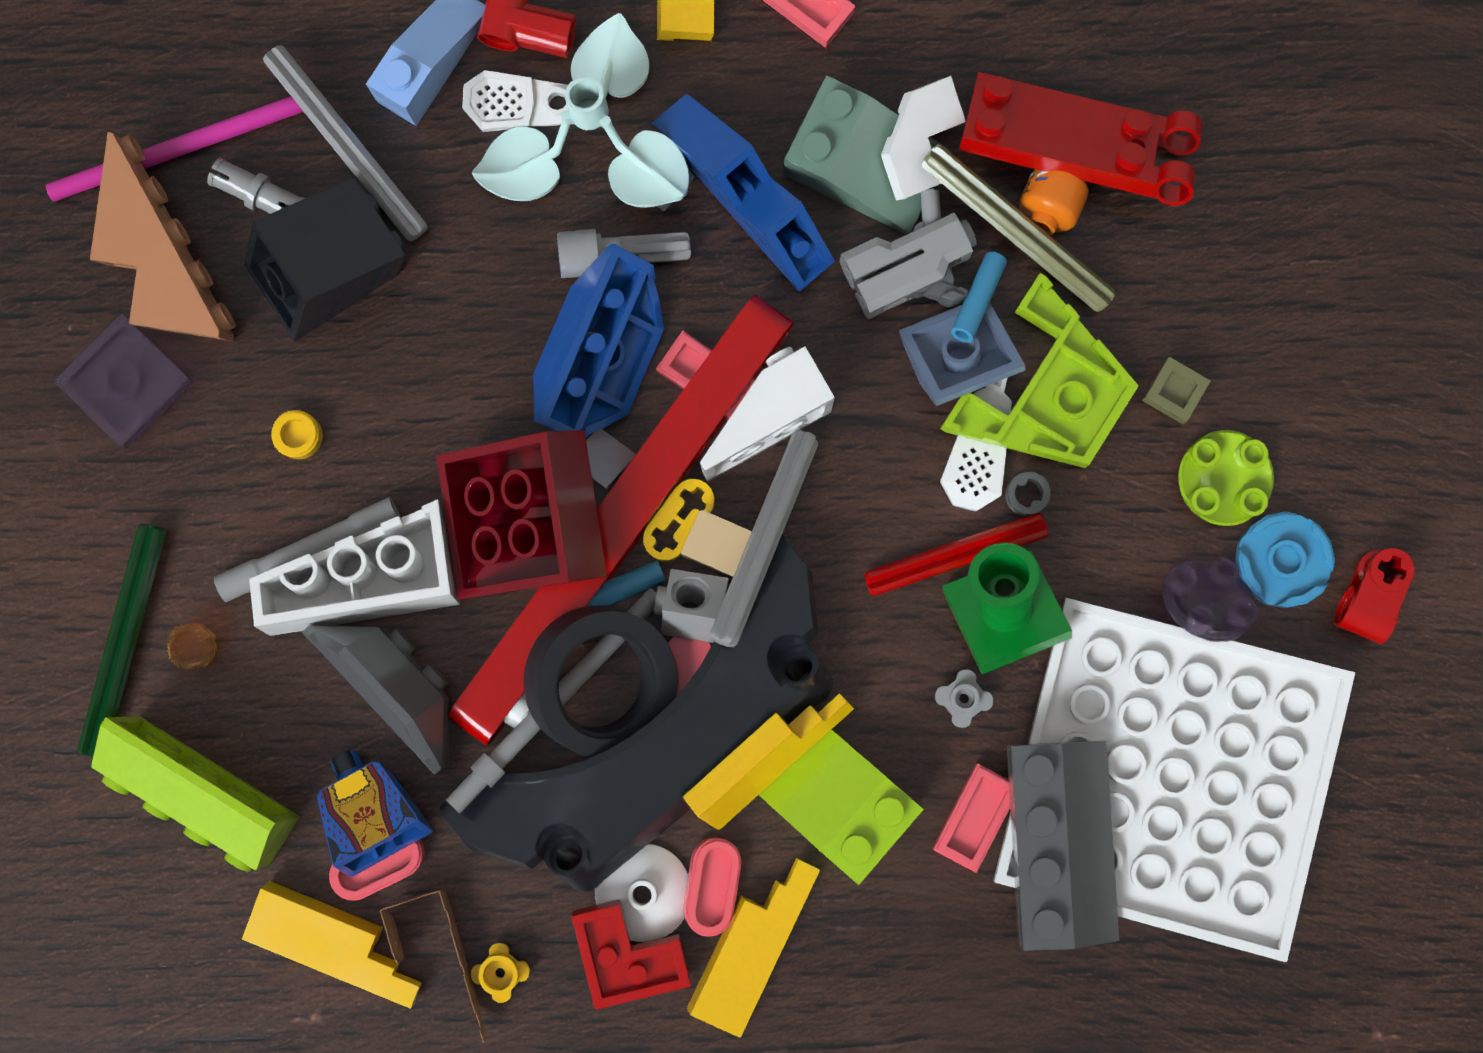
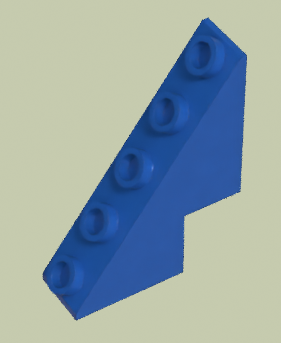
(745, 189)

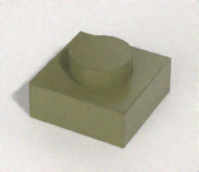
(1176, 390)

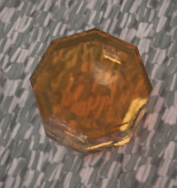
(191, 646)

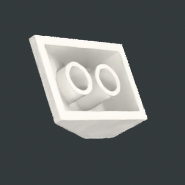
(778, 403)

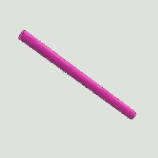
(182, 145)

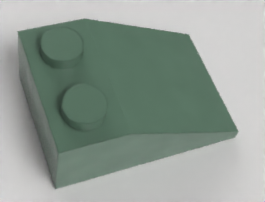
(842, 158)

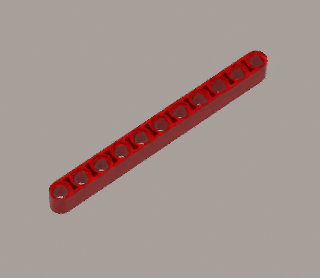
(630, 505)

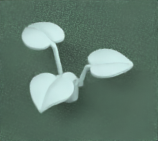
(644, 175)

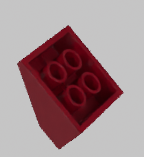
(521, 514)

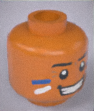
(1053, 200)

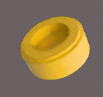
(297, 434)

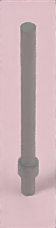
(488, 768)

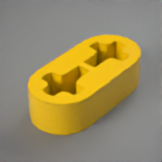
(670, 512)

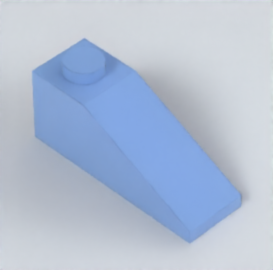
(425, 57)

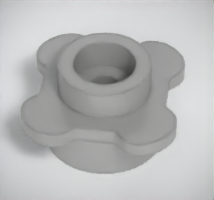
(963, 712)

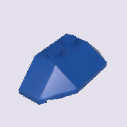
(599, 345)

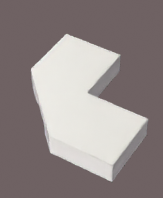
(921, 115)

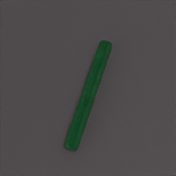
(123, 633)

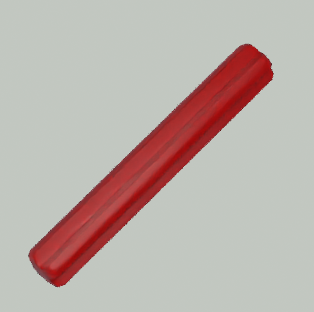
(953, 554)

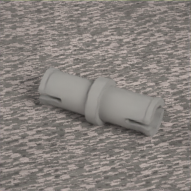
(253, 189)

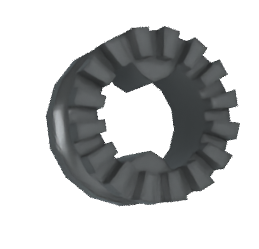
(1019, 482)

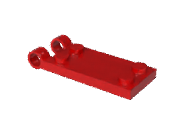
(1081, 137)

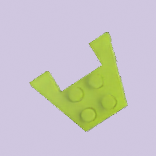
(1068, 400)

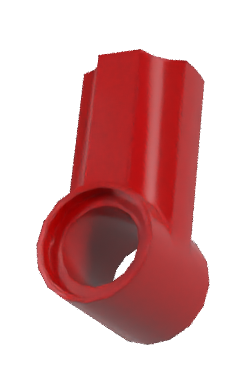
(524, 25)

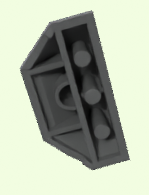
(394, 685)

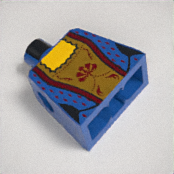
(367, 814)

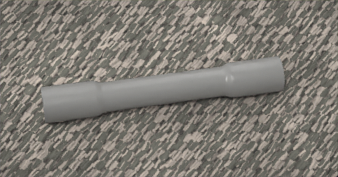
(236, 580)

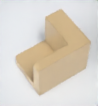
(715, 543)

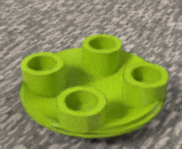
(1226, 477)

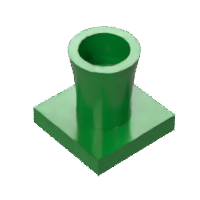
(1005, 607)

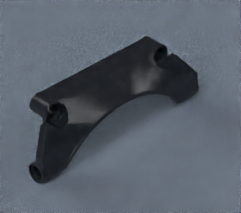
(636, 789)

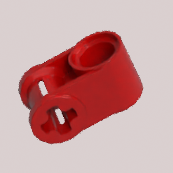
(1374, 603)

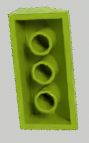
(192, 791)

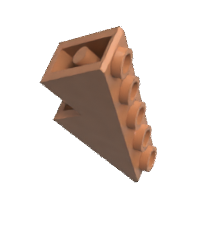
(140, 235)

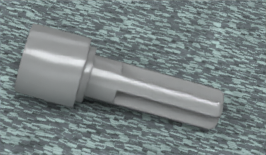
(582, 247)

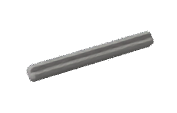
(345, 143)
(764, 539)

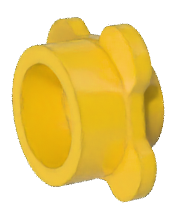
(500, 987)

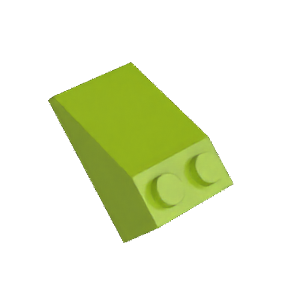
(842, 805)

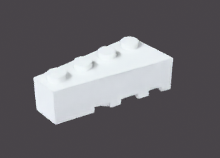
(361, 578)

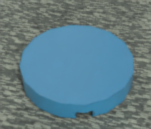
(1284, 559)

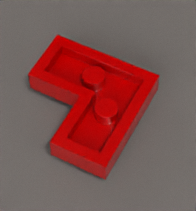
(622, 970)

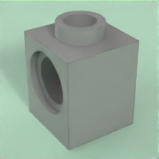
(694, 588)

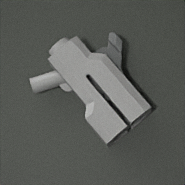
(912, 265)

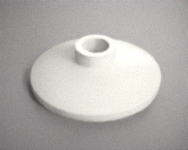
(667, 881)

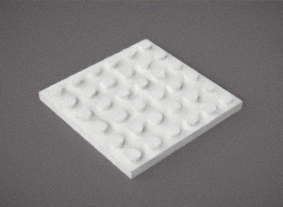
(1210, 770)

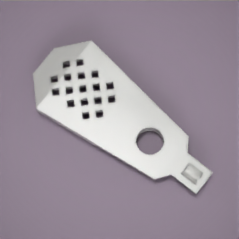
(534, 101)
(995, 396)

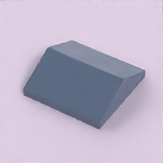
(954, 367)

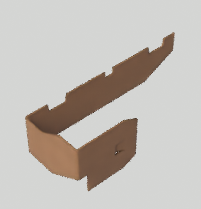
(397, 952)

